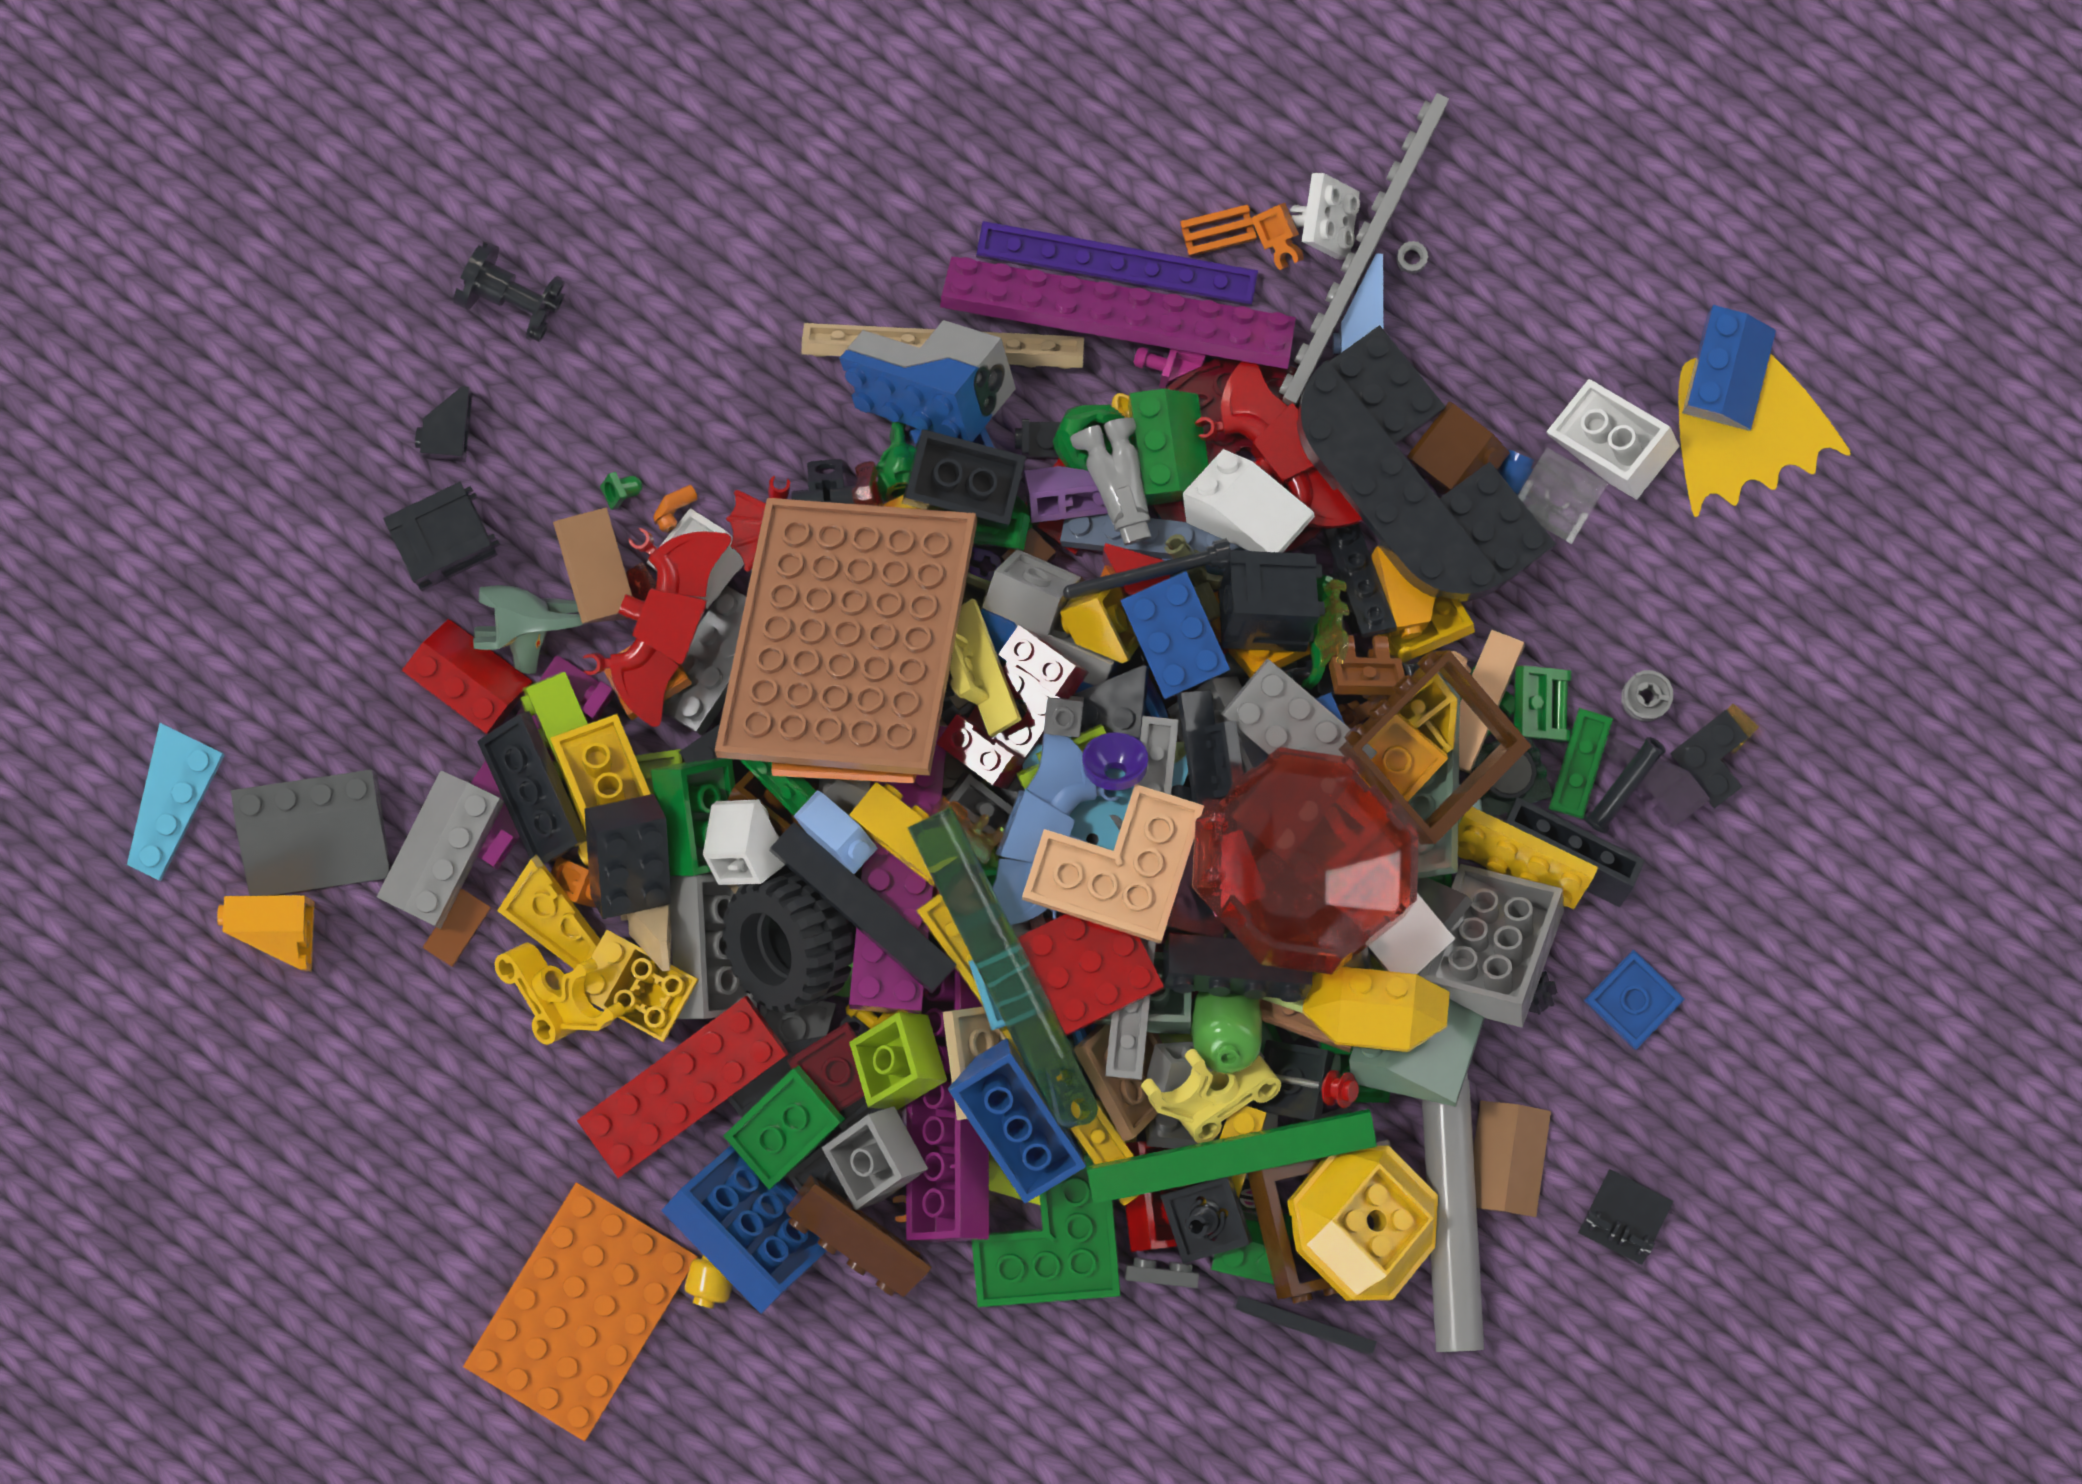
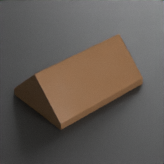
(593, 565)
(1509, 1157)

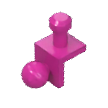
(1174, 366)

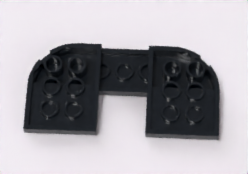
(1444, 545)

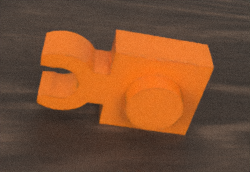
(1275, 230)

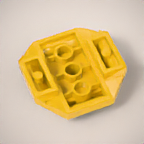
(1333, 1229)

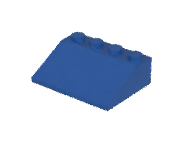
(744, 1228)

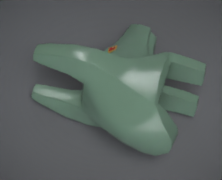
(522, 623)

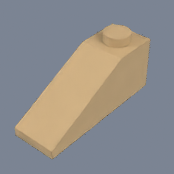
(653, 933)

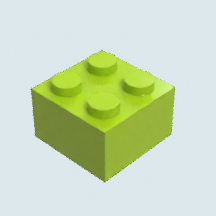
(898, 1061)

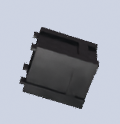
(441, 536)
(1269, 601)

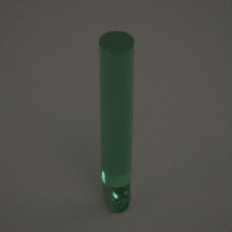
(1003, 965)

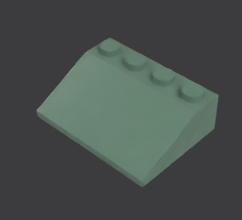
(1430, 1070)

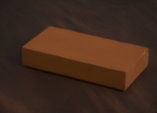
(458, 928)

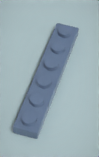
(1096, 530)

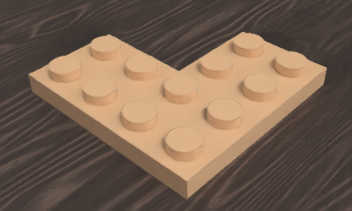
(1126, 886)

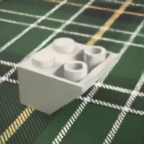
(740, 843)

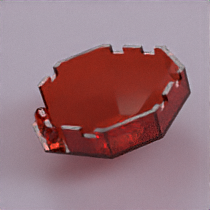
(1305, 861)

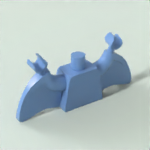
(1052, 798)

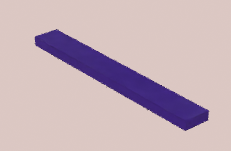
(1117, 263)

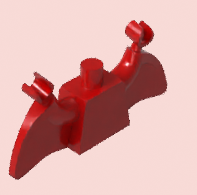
(1272, 426)
(664, 620)

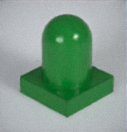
(617, 490)

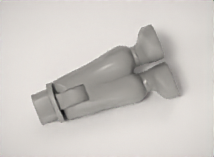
(1117, 476)

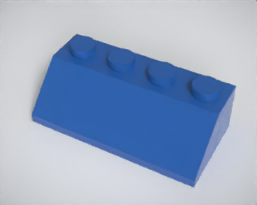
(1016, 1121)

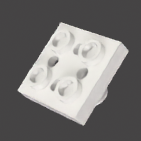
(1328, 216)

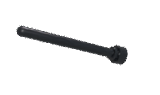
(1214, 556)

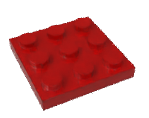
(1088, 969)

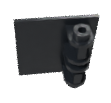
(1625, 1217)

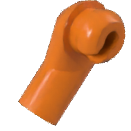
(670, 503)

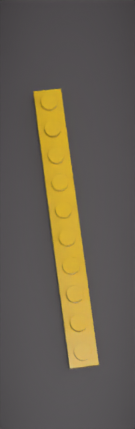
(1097, 1138)

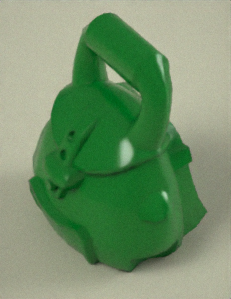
(895, 464)

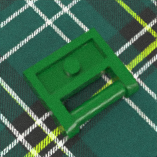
(1534, 703)

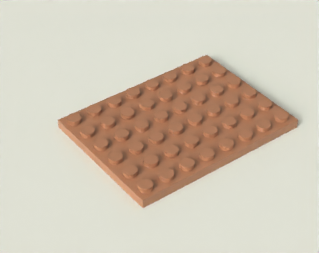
(847, 636)

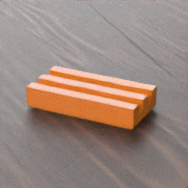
(1216, 217)

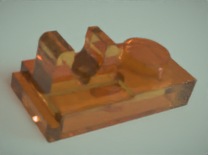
(980, 842)

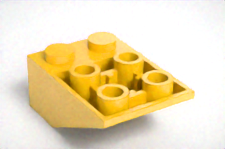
(632, 978)

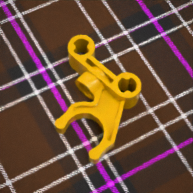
(553, 996)

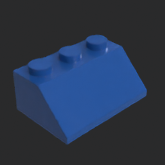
(1729, 368)

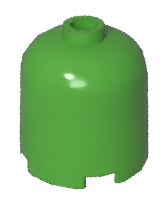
(1226, 1030)

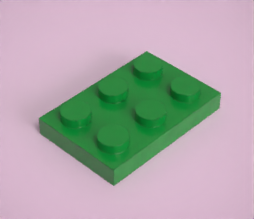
(784, 1127)

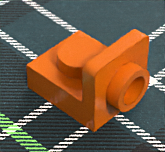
(573, 880)

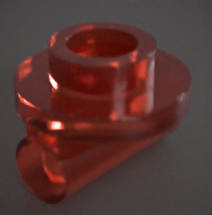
(640, 581)

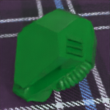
(1076, 420)

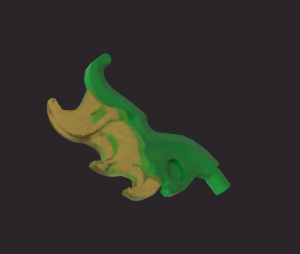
(1328, 632)

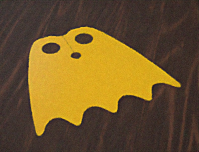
(1784, 432)

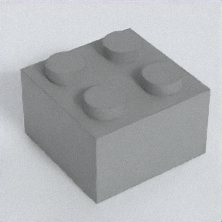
(874, 1158)

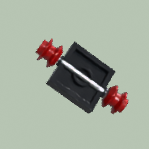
(1305, 1081)

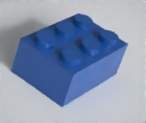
(1175, 635)

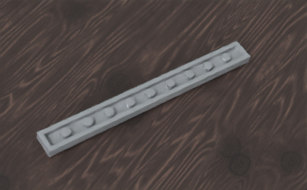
(1369, 237)
(1130, 1024)

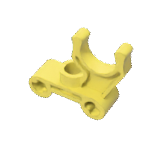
(1212, 1096)

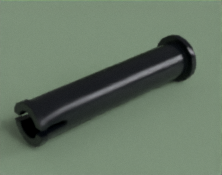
(1625, 785)

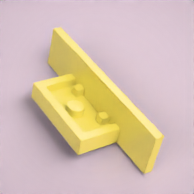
(979, 674)

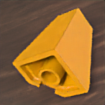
(1408, 605)
(273, 925)

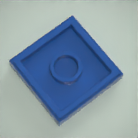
(1634, 999)

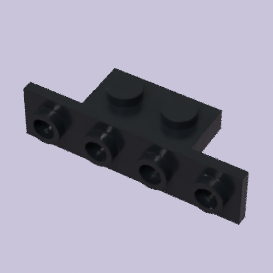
(1364, 593)
(1210, 749)

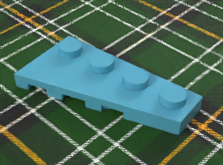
(172, 793)

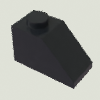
(447, 428)

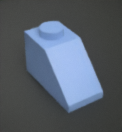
(835, 831)

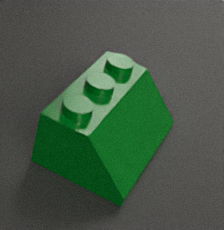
(1167, 442)
(686, 800)

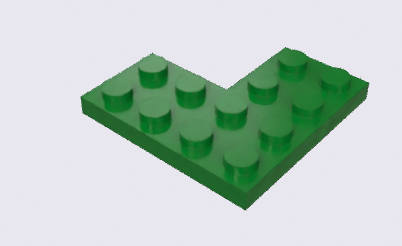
(1062, 1261)

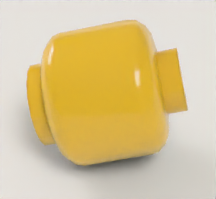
(707, 1283)

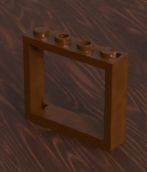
(1512, 745)
(1275, 1232)

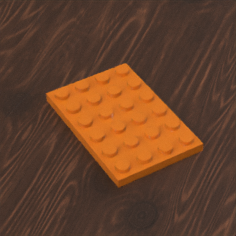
(580, 1311)

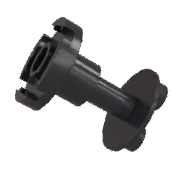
(498, 285)

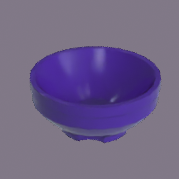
(1115, 751)

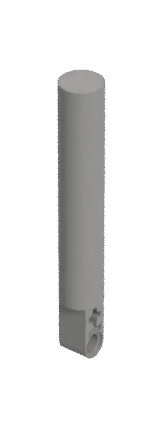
(1456, 1251)

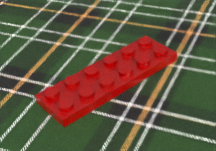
(682, 1086)

